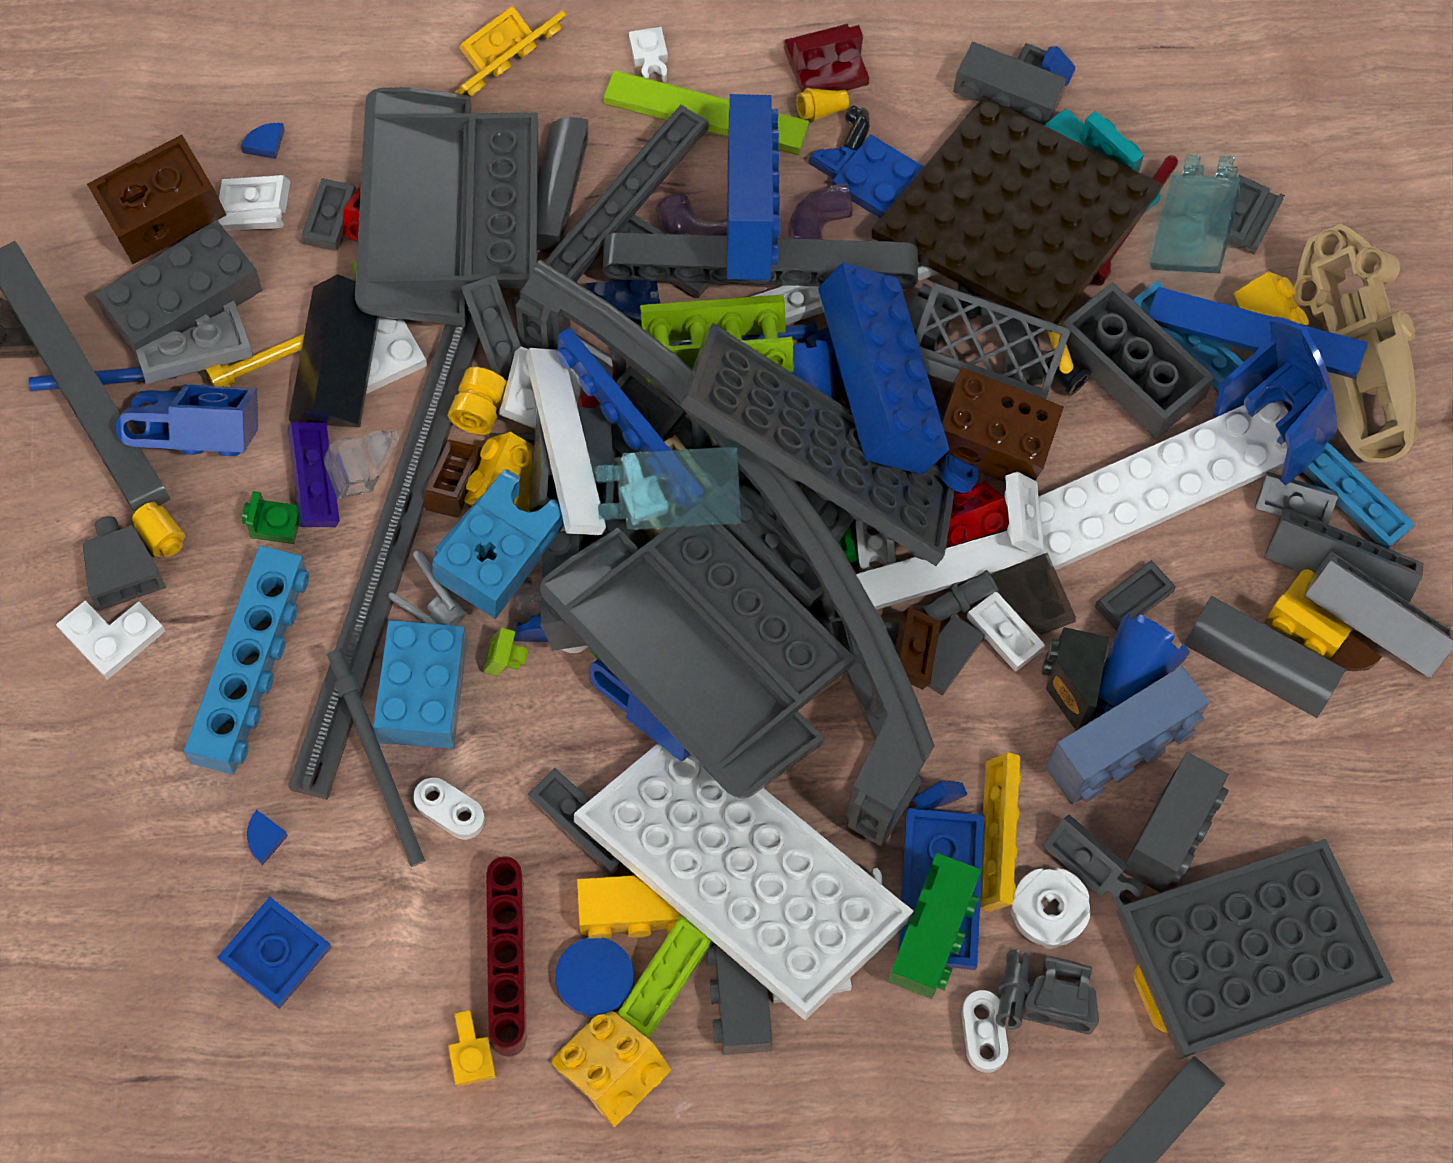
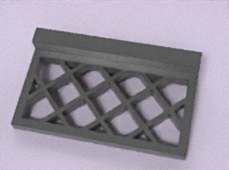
(949, 367)

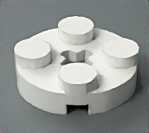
(1046, 929)

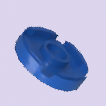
(594, 977)

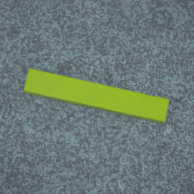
(662, 99)

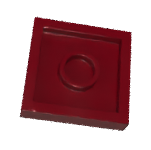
(828, 59)

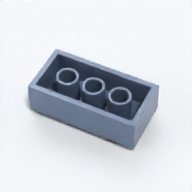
(1127, 736)

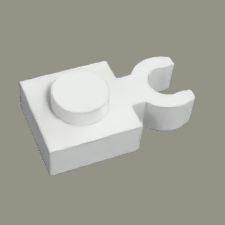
(649, 51)

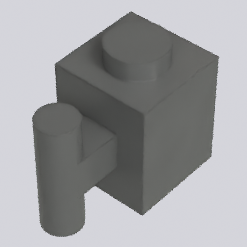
(944, 307)

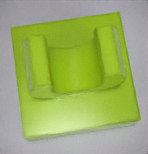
(503, 653)

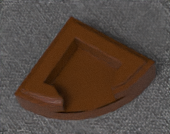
(1355, 655)

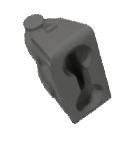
(1063, 1002)

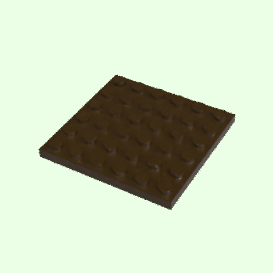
(1017, 211)

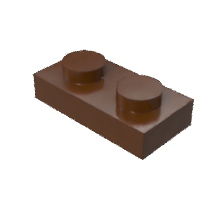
(917, 645)

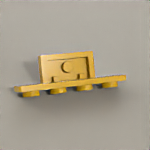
(499, 42)

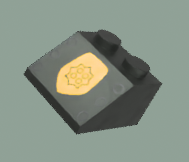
(1075, 673)

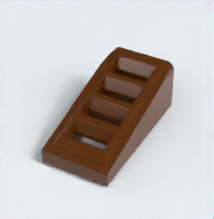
(446, 498)

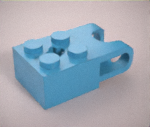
(502, 537)

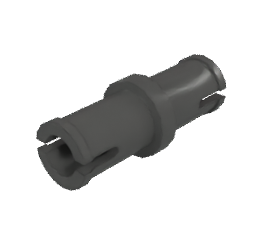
(961, 597)
(1013, 989)

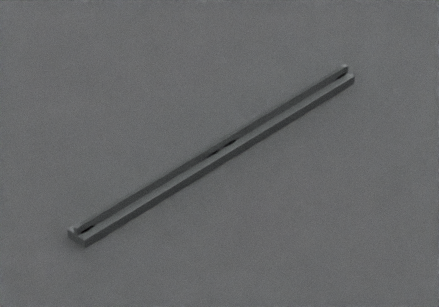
(385, 561)

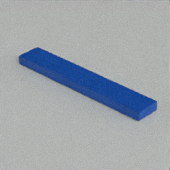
(1247, 329)

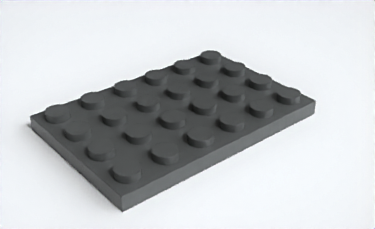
(1253, 948)

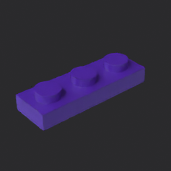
(313, 487)

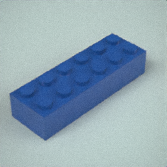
(752, 187)
(882, 369)

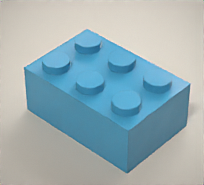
(420, 684)

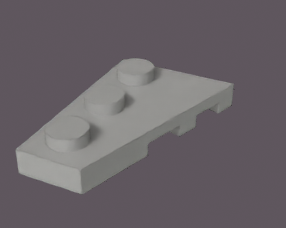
(207, 344)

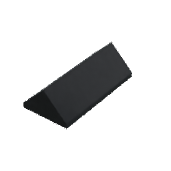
(334, 357)

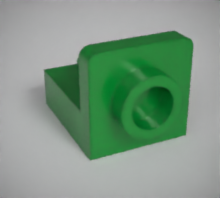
(270, 519)

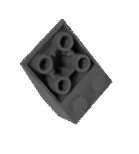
(599, 446)

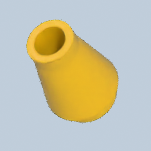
(820, 103)

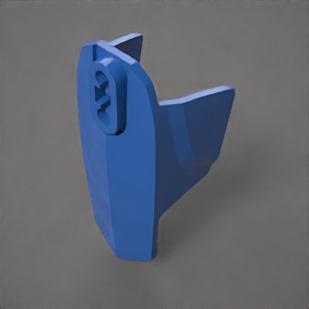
(1292, 372)

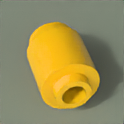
(158, 530)

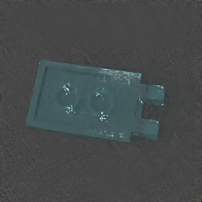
(1197, 218)
(674, 488)

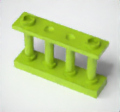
(734, 315)

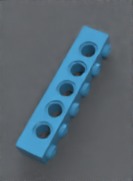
(269, 571)

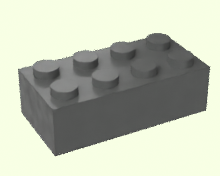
(179, 287)
(1136, 360)

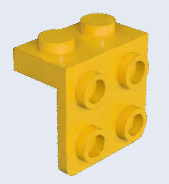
(498, 454)
(1307, 621)
(612, 1065)

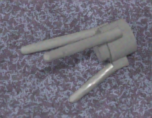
(442, 609)

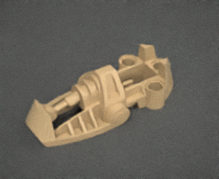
(1366, 317)

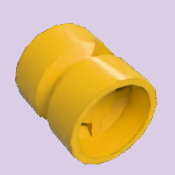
(477, 401)

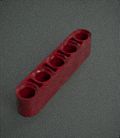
(506, 974)

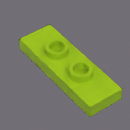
(665, 977)

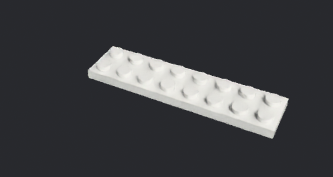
(1160, 482)

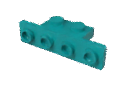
(1100, 136)

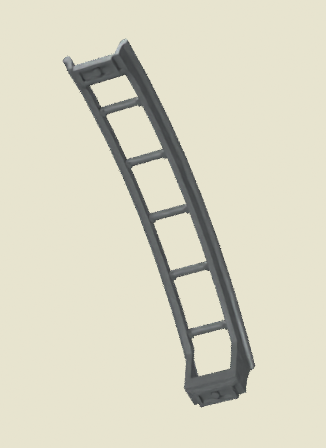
(879, 682)

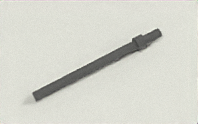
(349, 688)

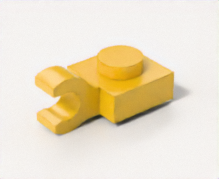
(472, 1056)

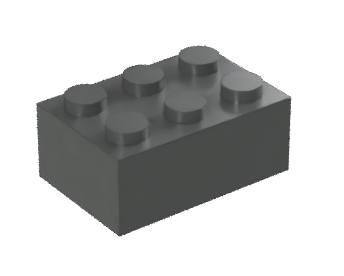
(1177, 824)

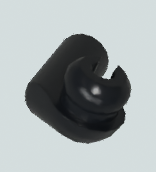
(859, 129)

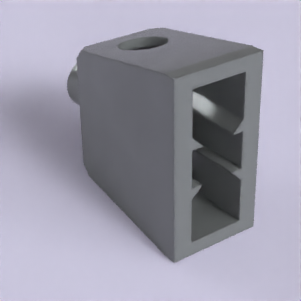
(118, 565)

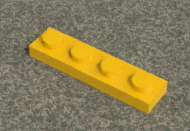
(1000, 831)

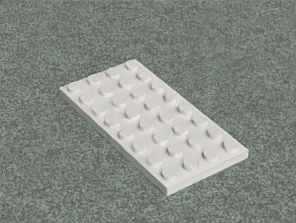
(746, 876)

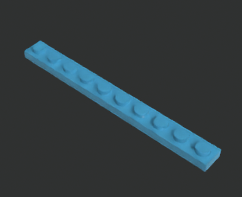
(1330, 470)

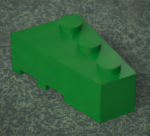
(936, 927)

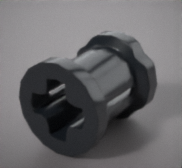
(1071, 381)

